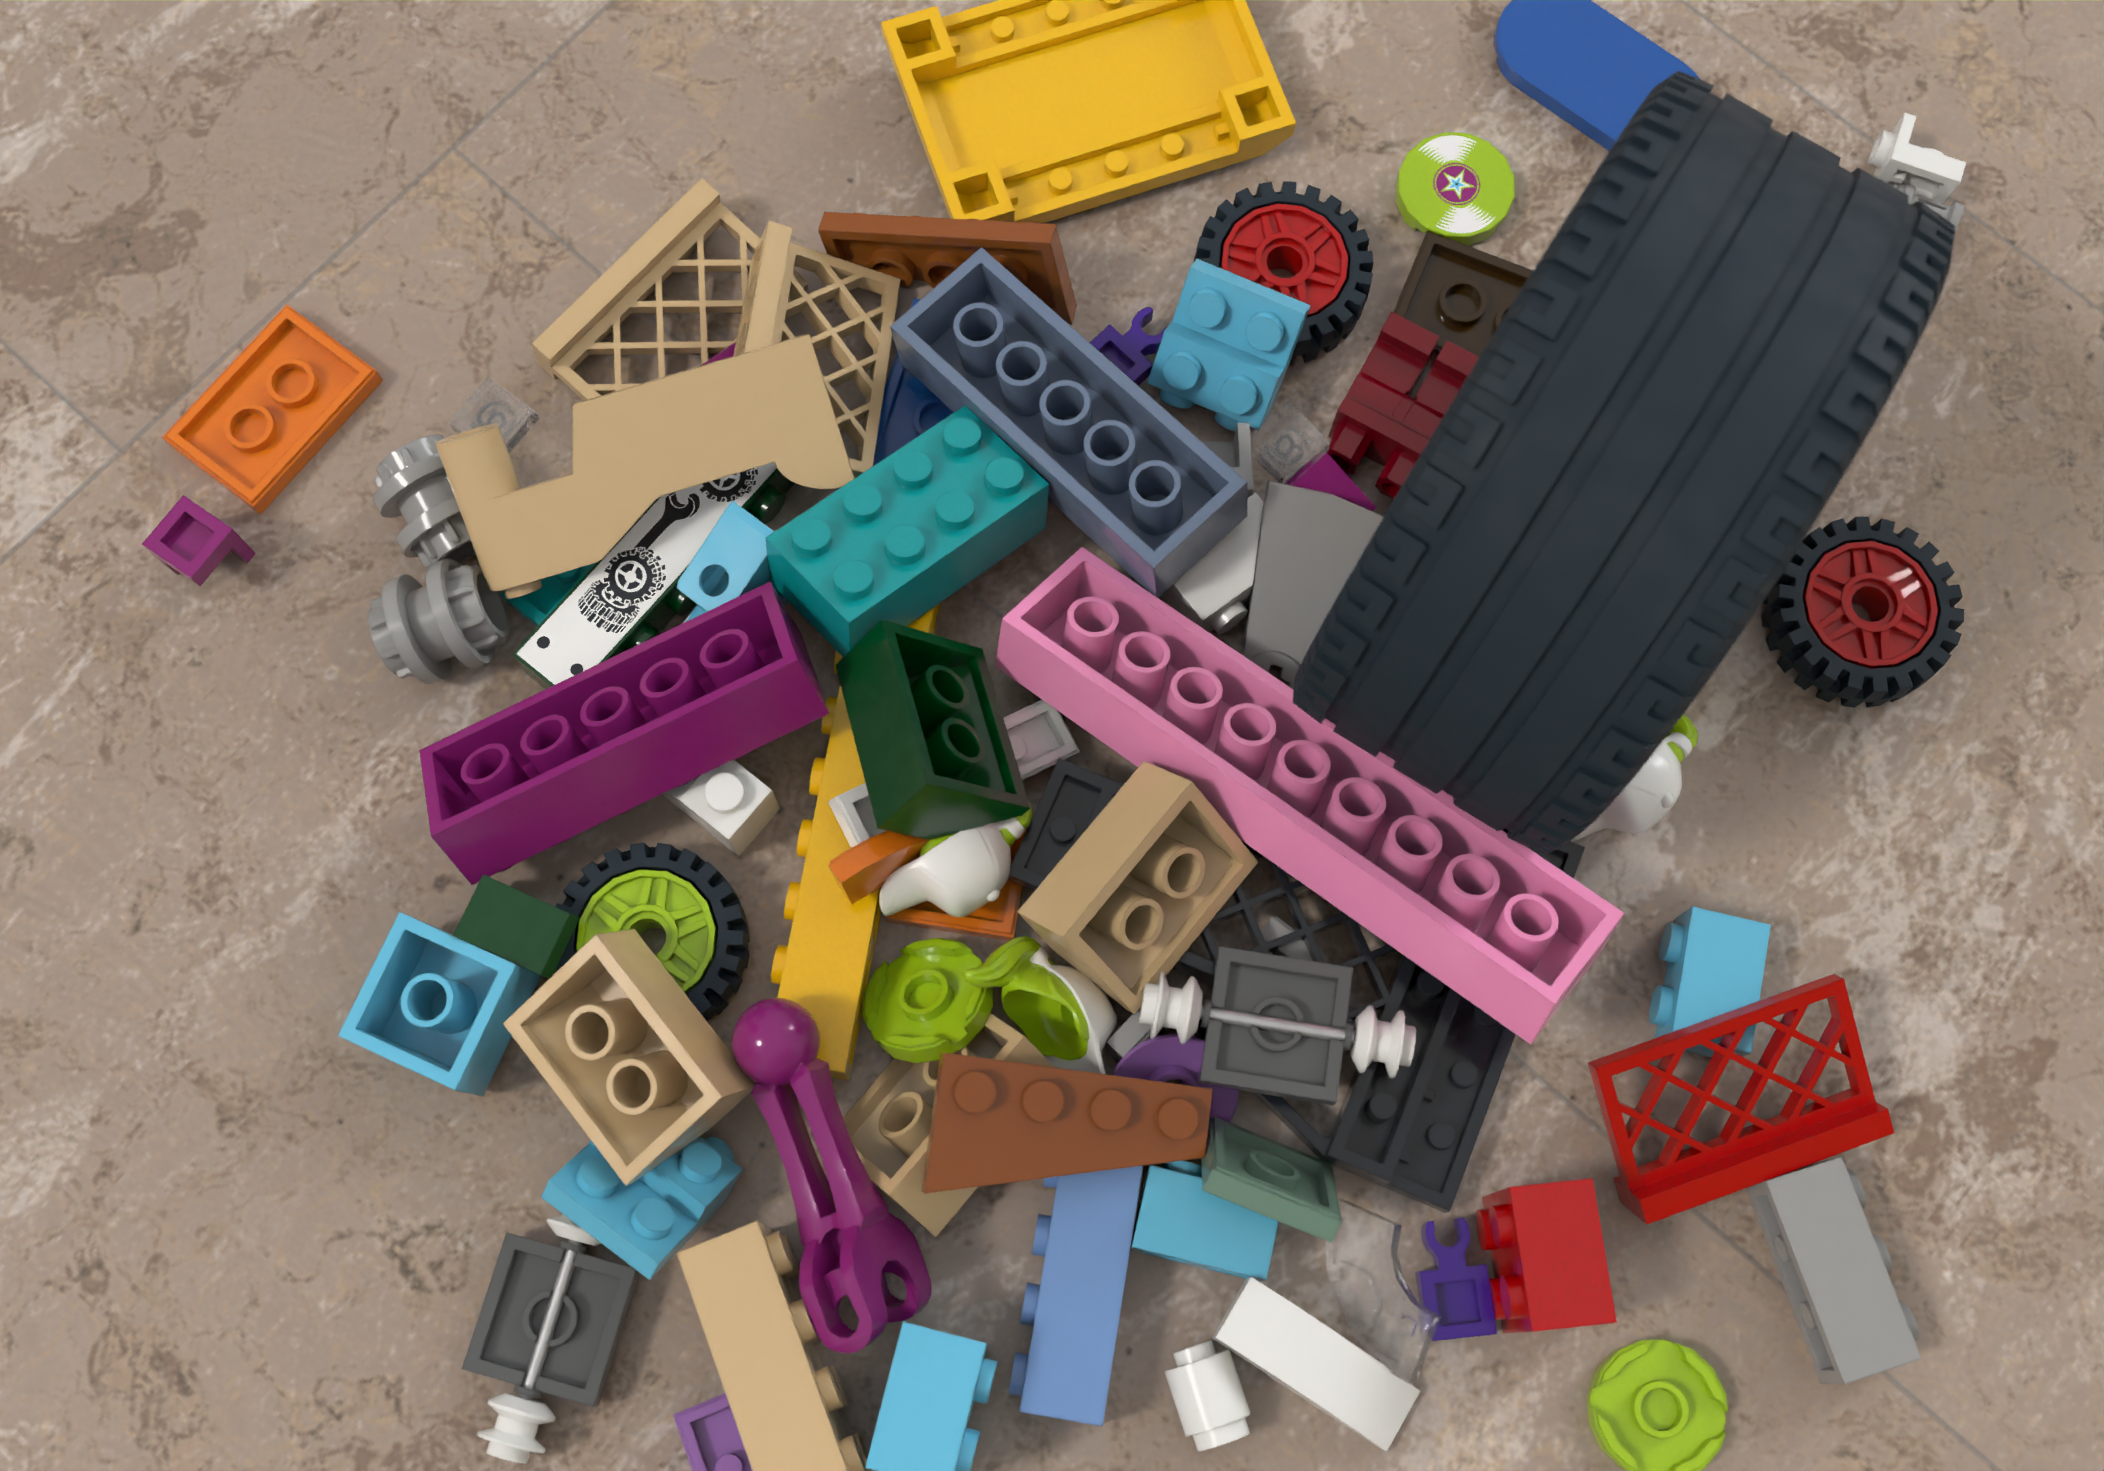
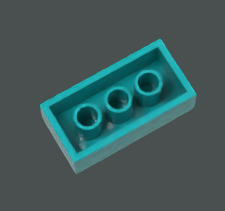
(908, 531)

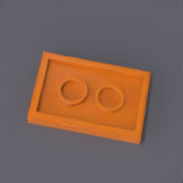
(273, 409)

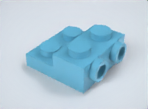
(1227, 346)
(655, 1213)

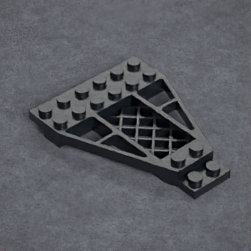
(1393, 1131)

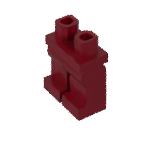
(1380, 415)

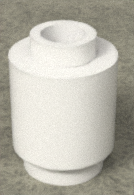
(1208, 1396)

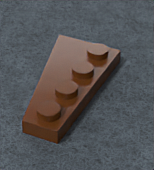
(935, 247)
(1039, 1122)

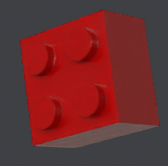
(1546, 1256)

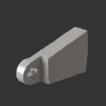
(1301, 565)

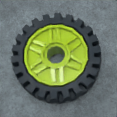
(672, 893)

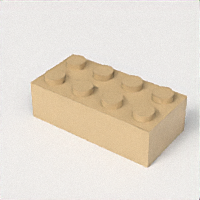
(768, 1353)

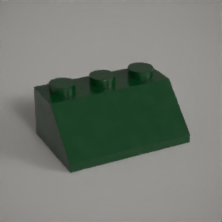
(929, 733)

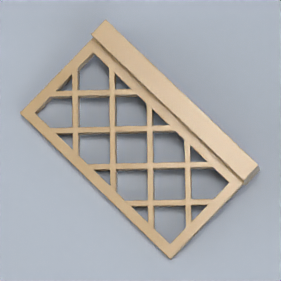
(633, 278)
(767, 307)

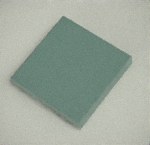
(1271, 1179)

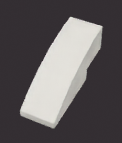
(1315, 1363)

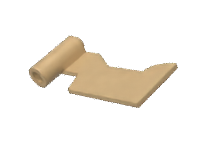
(641, 447)

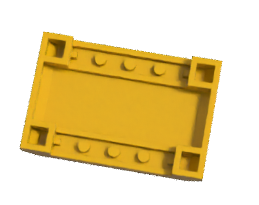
(1083, 99)

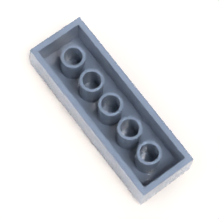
(1081, 423)

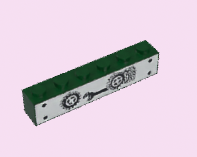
(635, 585)

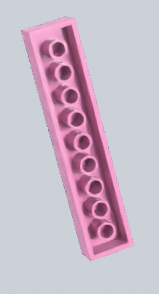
(1325, 811)

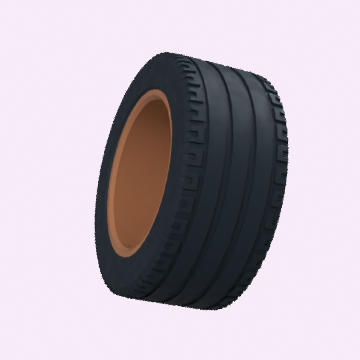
(1627, 464)

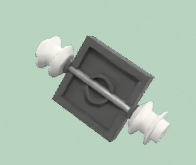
(1277, 1025)
(547, 1329)

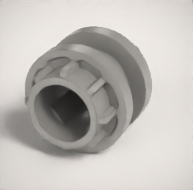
(417, 487)
(426, 625)

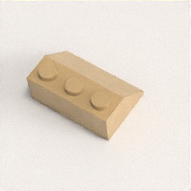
(1139, 884)
(628, 1053)
(894, 1121)

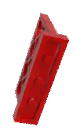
(1739, 1154)

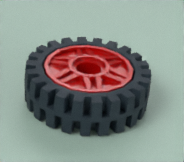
(1304, 238)
(1897, 586)

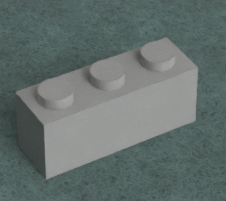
(1835, 1272)

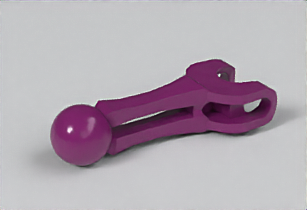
(842, 1219)

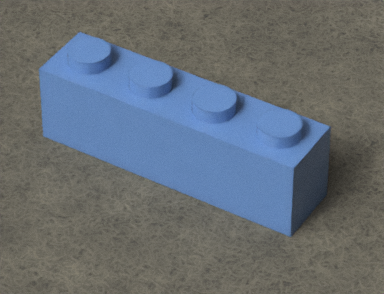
(1078, 1296)

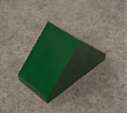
(516, 926)

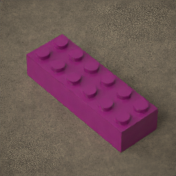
(620, 734)

